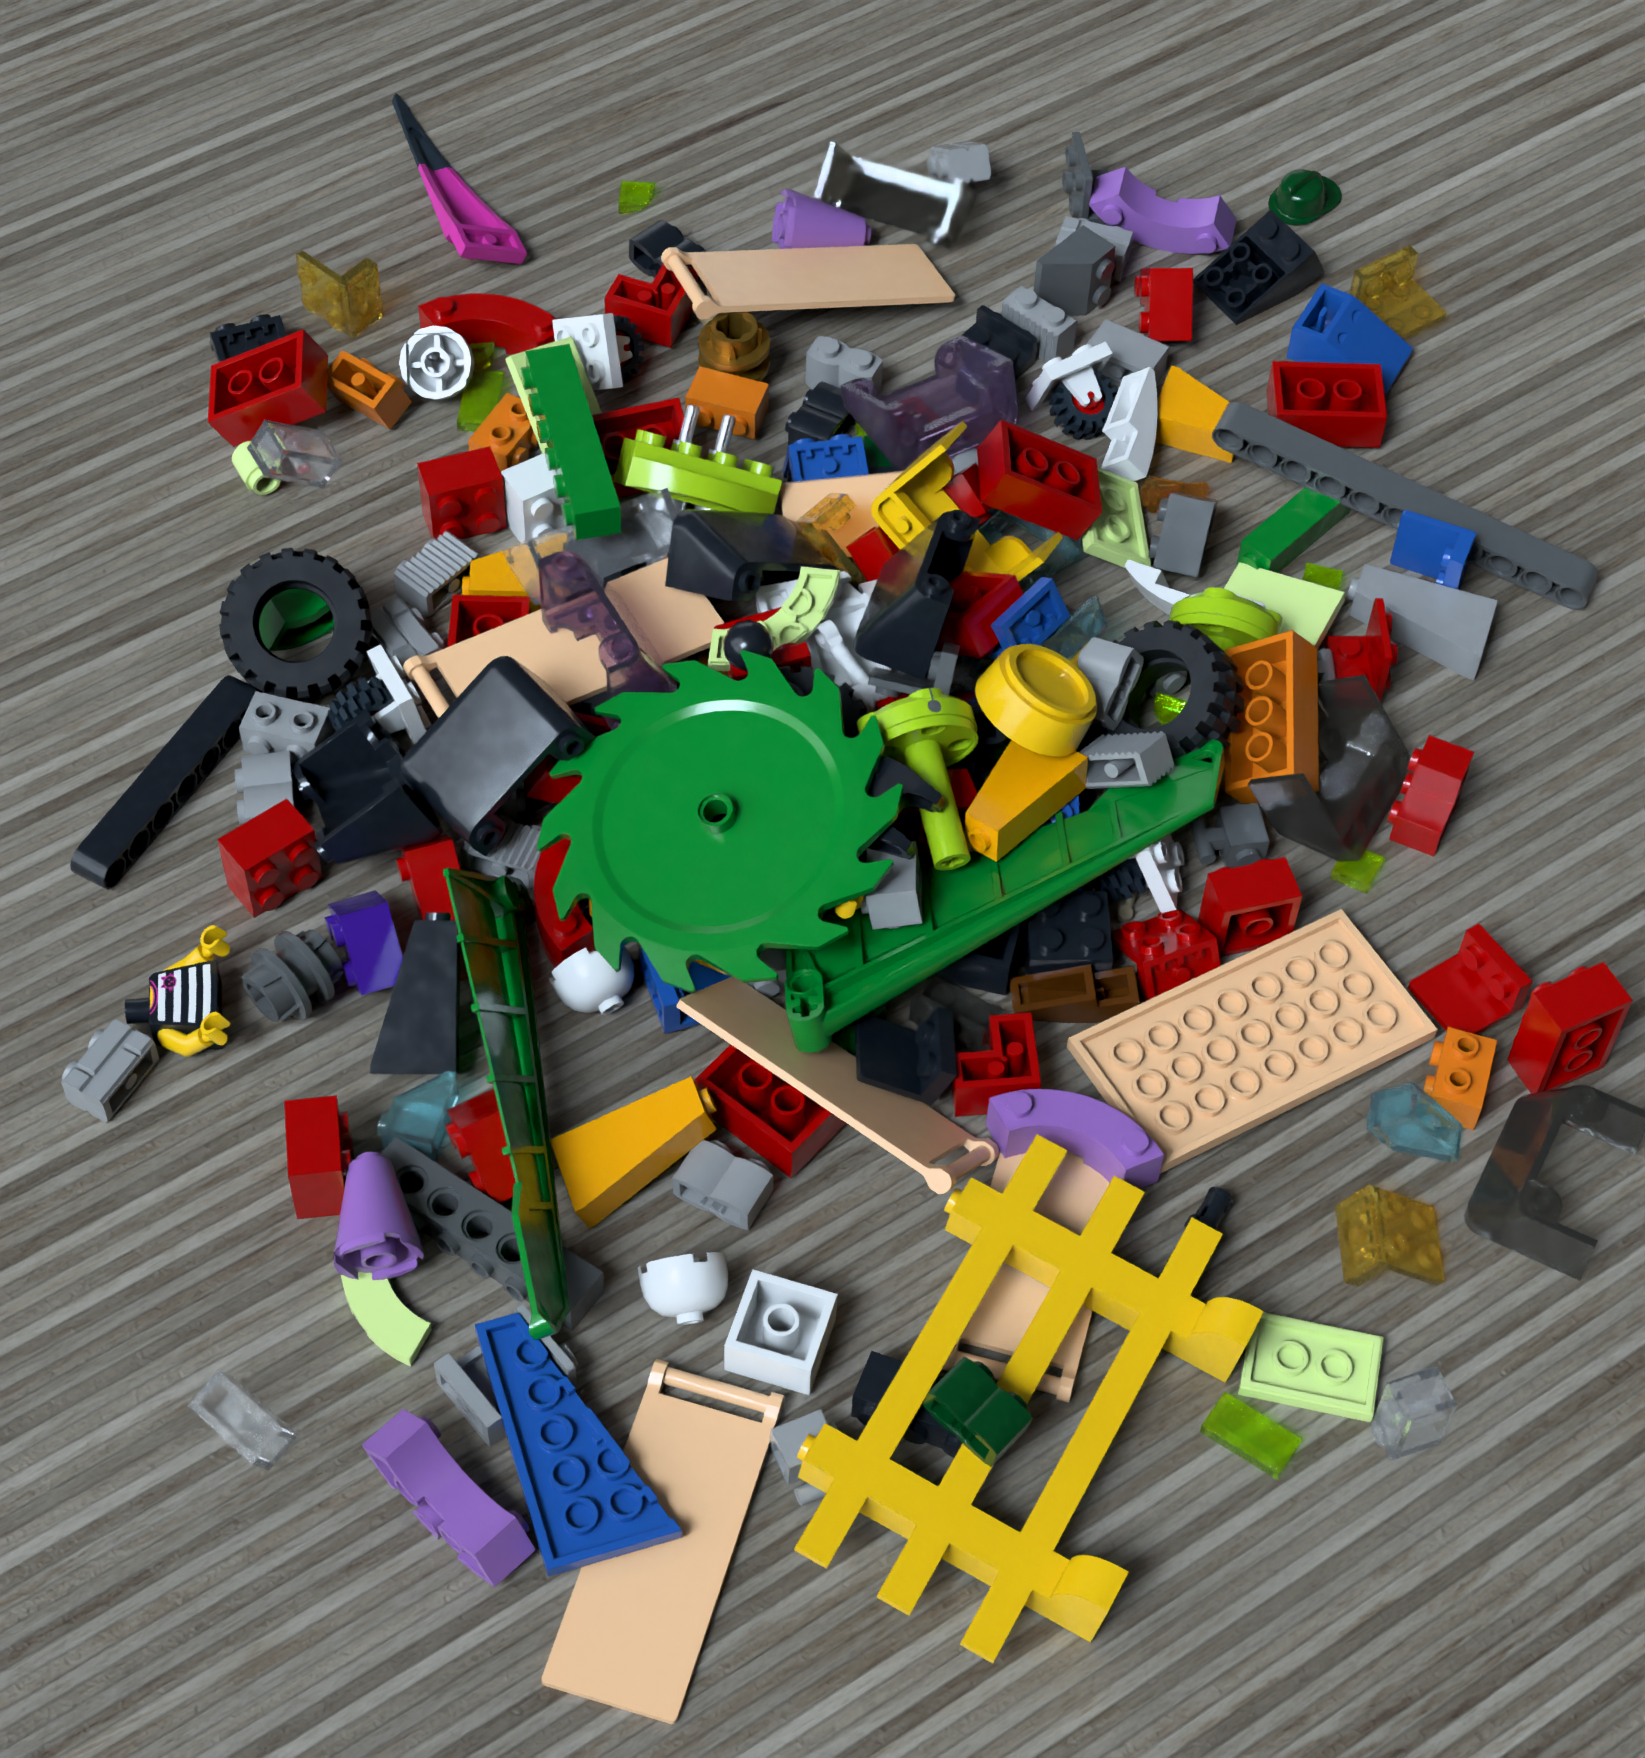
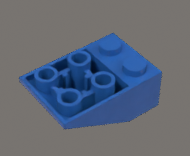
(1344, 330)

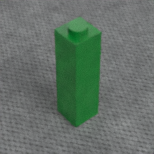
(1291, 530)

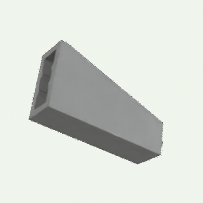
(1427, 616)

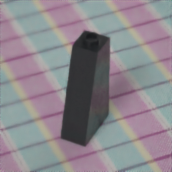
(424, 1007)

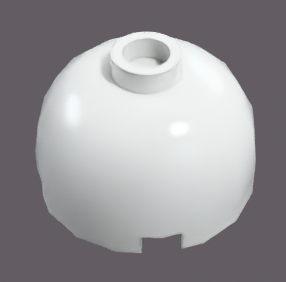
(437, 363)
(590, 984)
(684, 1285)

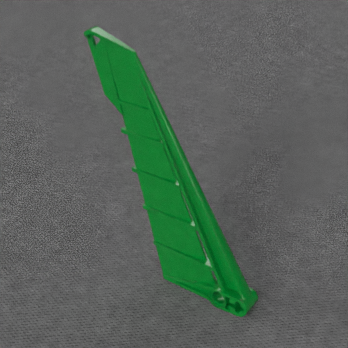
(988, 898)
(498, 965)

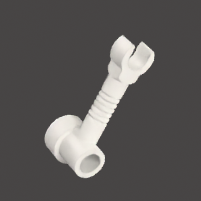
(833, 643)

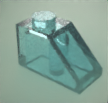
(421, 1114)
(1414, 1123)

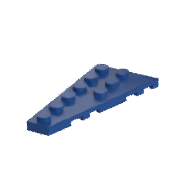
(570, 1469)

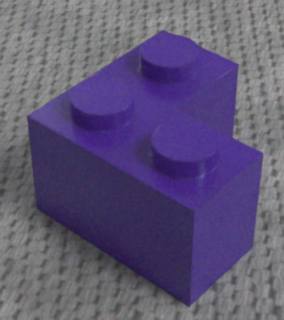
(369, 940)

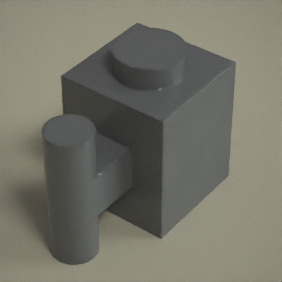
(1237, 834)

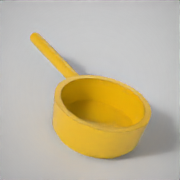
(1038, 699)

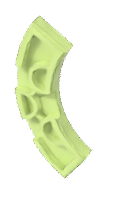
(797, 617)
(385, 1317)

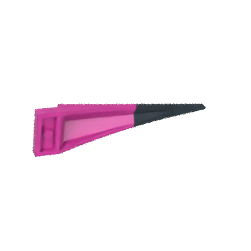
(462, 215)

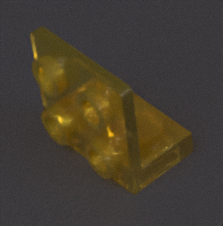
(1394, 296)
(345, 301)
(826, 514)
(1389, 1233)

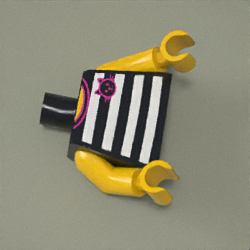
(186, 1000)

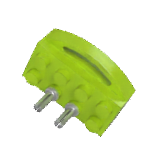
(690, 479)

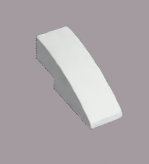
(1132, 426)

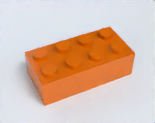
(1278, 716)

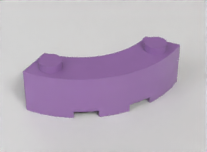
(1165, 225)
(1079, 1124)
(448, 1500)

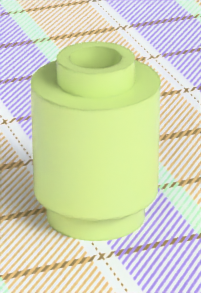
(251, 473)

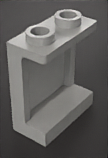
(470, 1387)

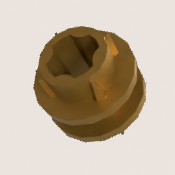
(735, 345)

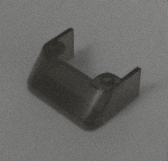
(895, 196)
(1357, 783)
(1524, 1213)

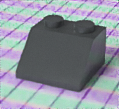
(1076, 273)

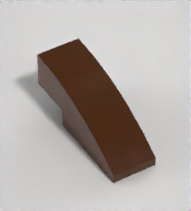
(1075, 994)

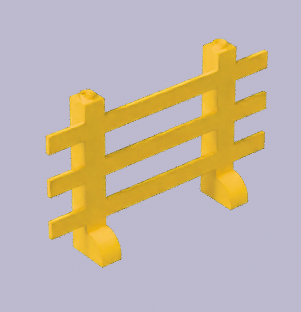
(941, 1517)

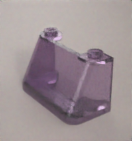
(968, 387)
(587, 605)

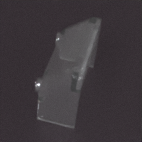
(643, 538)

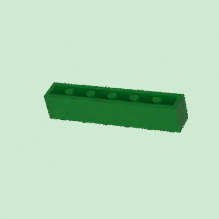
(572, 442)

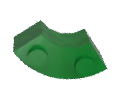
(294, 619)

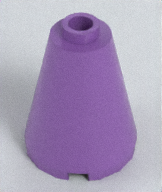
(816, 224)
(375, 1222)

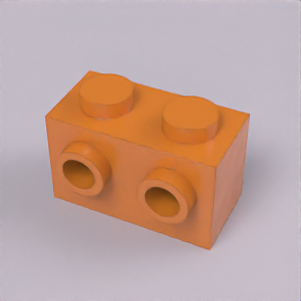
(367, 389)
(728, 394)
(506, 432)
(1461, 1074)

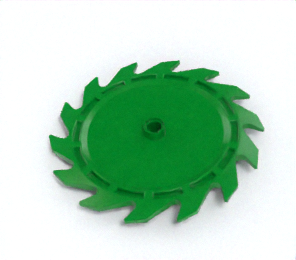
(730, 885)

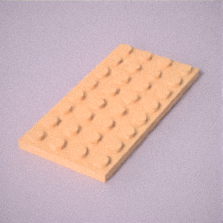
(1252, 1038)

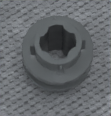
(286, 980)

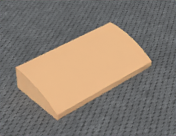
(801, 496)

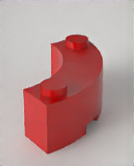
(490, 319)
(875, 546)
(423, 869)
(558, 937)

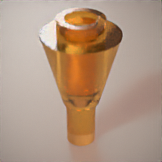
(1157, 488)

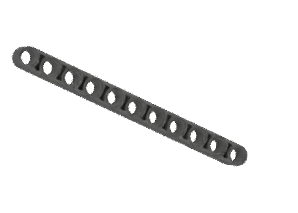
(1386, 495)

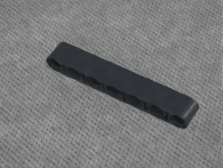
(164, 785)

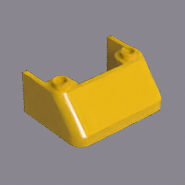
(918, 499)

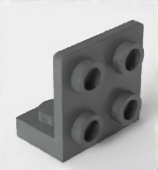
(1080, 180)
(940, 675)

